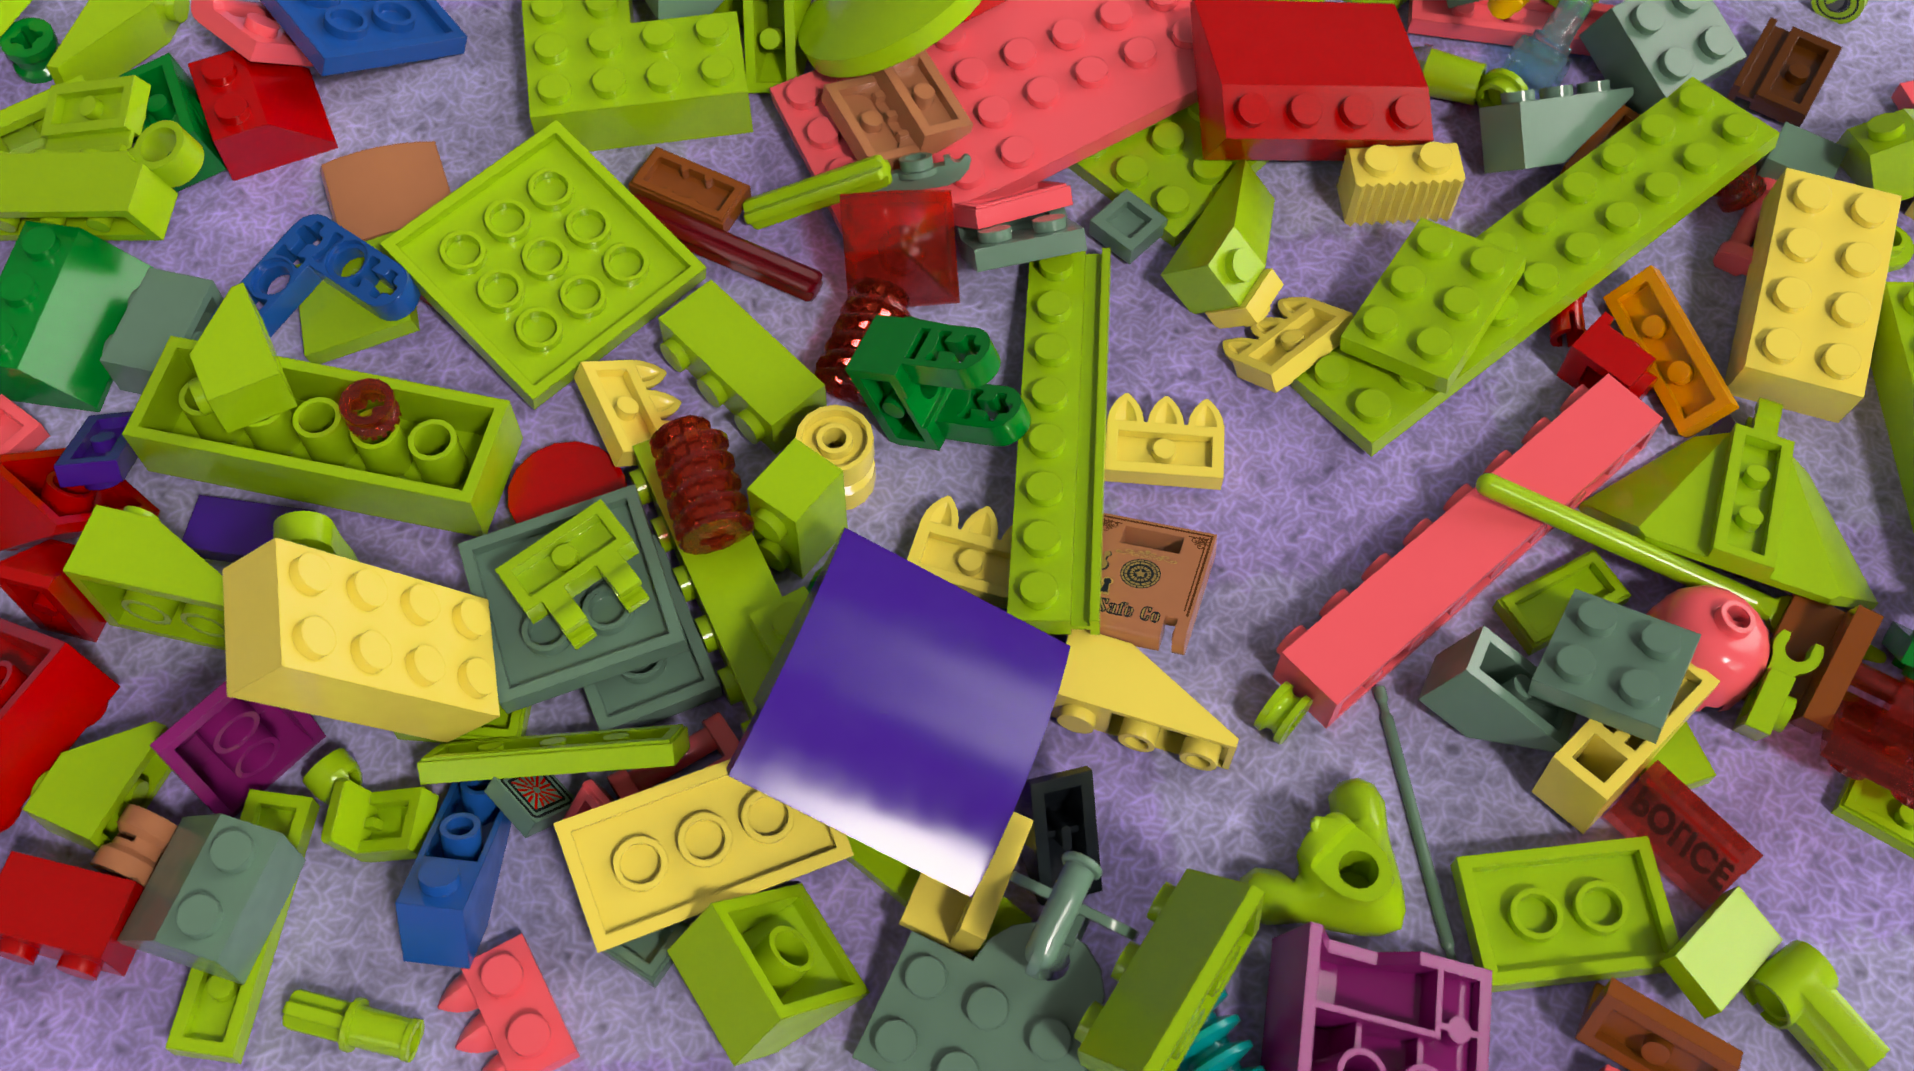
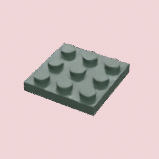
(538, 658)

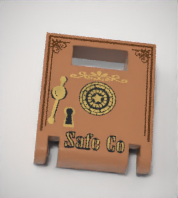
(1152, 580)

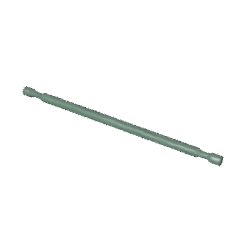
(1415, 824)

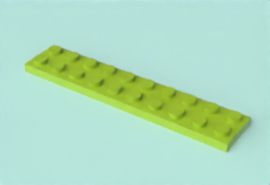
(1572, 240)

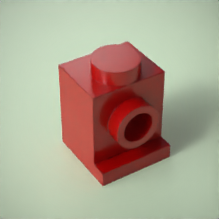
(1607, 351)

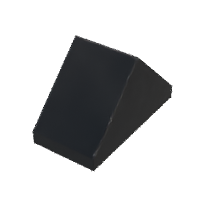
(1063, 822)

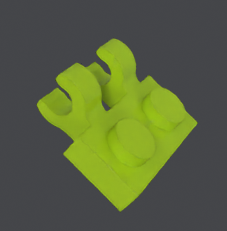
(567, 563)

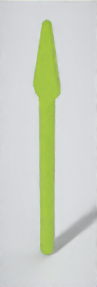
(1633, 548)

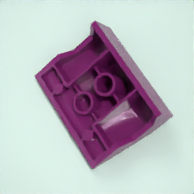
(1372, 1009)

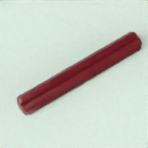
(738, 253)

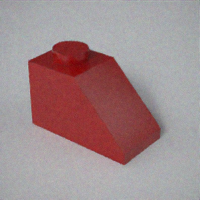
(47, 594)

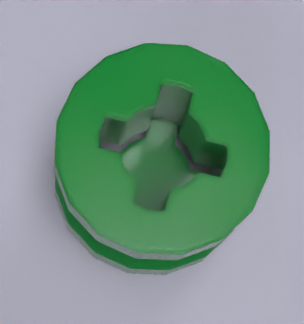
(30, 47)

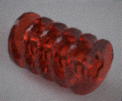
(865, 300)
(700, 485)

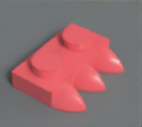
(514, 1008)

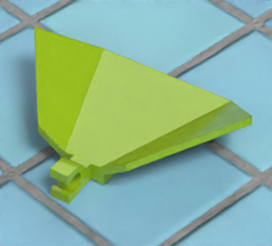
(1739, 508)

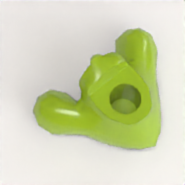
(1344, 870)

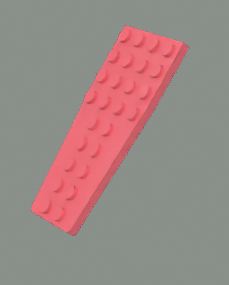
(1038, 85)

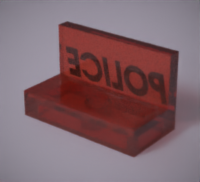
(1685, 834)

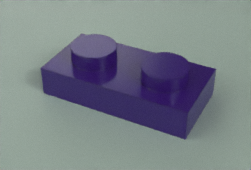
(97, 454)

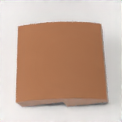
(897, 111)
(384, 187)

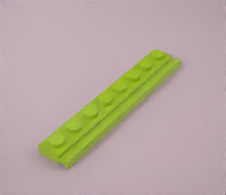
(1062, 455)

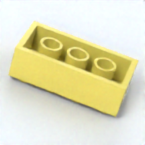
(1813, 295)
(357, 643)

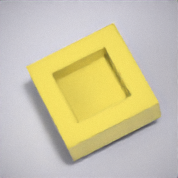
(1255, 305)

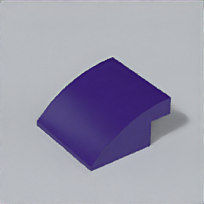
(903, 713)

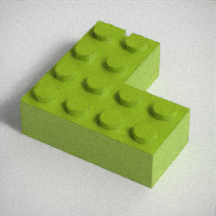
(630, 79)

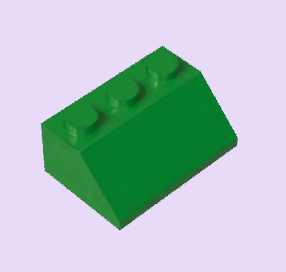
(57, 309)

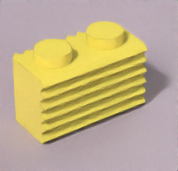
(1400, 183)

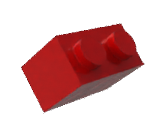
(65, 916)

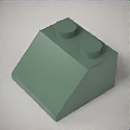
(214, 895)

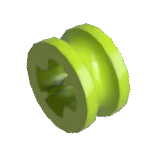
(1283, 712)

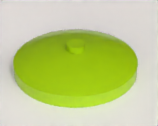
(873, 35)

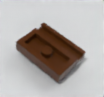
(1785, 73)

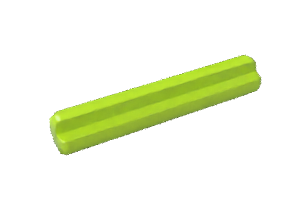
(816, 192)

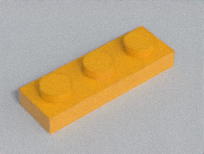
(1686, 375)

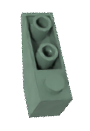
(1546, 130)

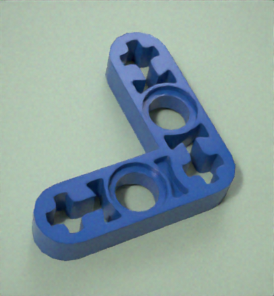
(326, 263)

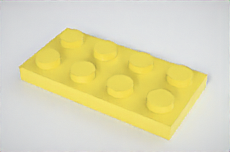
(685, 847)

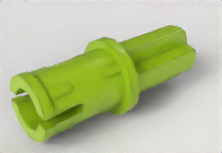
(353, 1024)

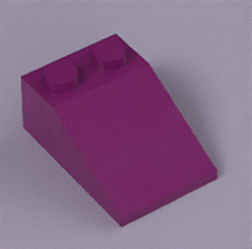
(234, 747)

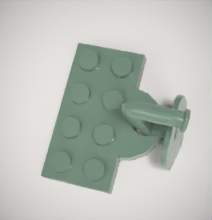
(999, 1007)

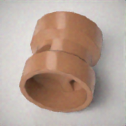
(137, 845)

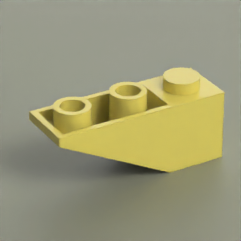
(1125, 694)

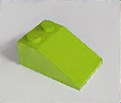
(147, 578)

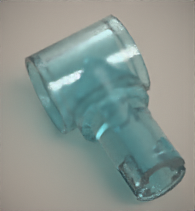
(1544, 57)

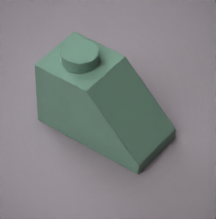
(1484, 695)

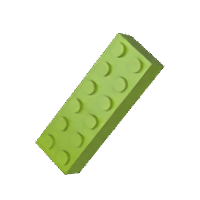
(434, 470)

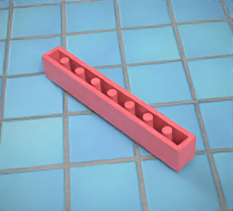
(1460, 552)

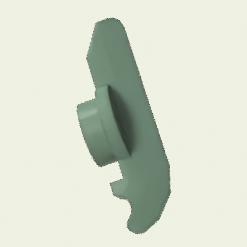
(920, 172)

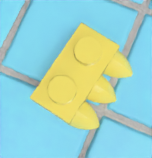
(1289, 344)
(623, 404)
(1164, 448)
(965, 556)

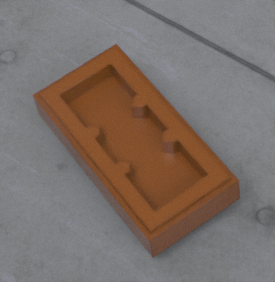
(690, 188)

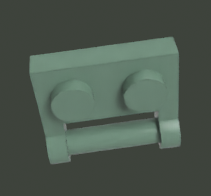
(1020, 241)

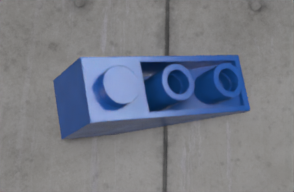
(453, 879)

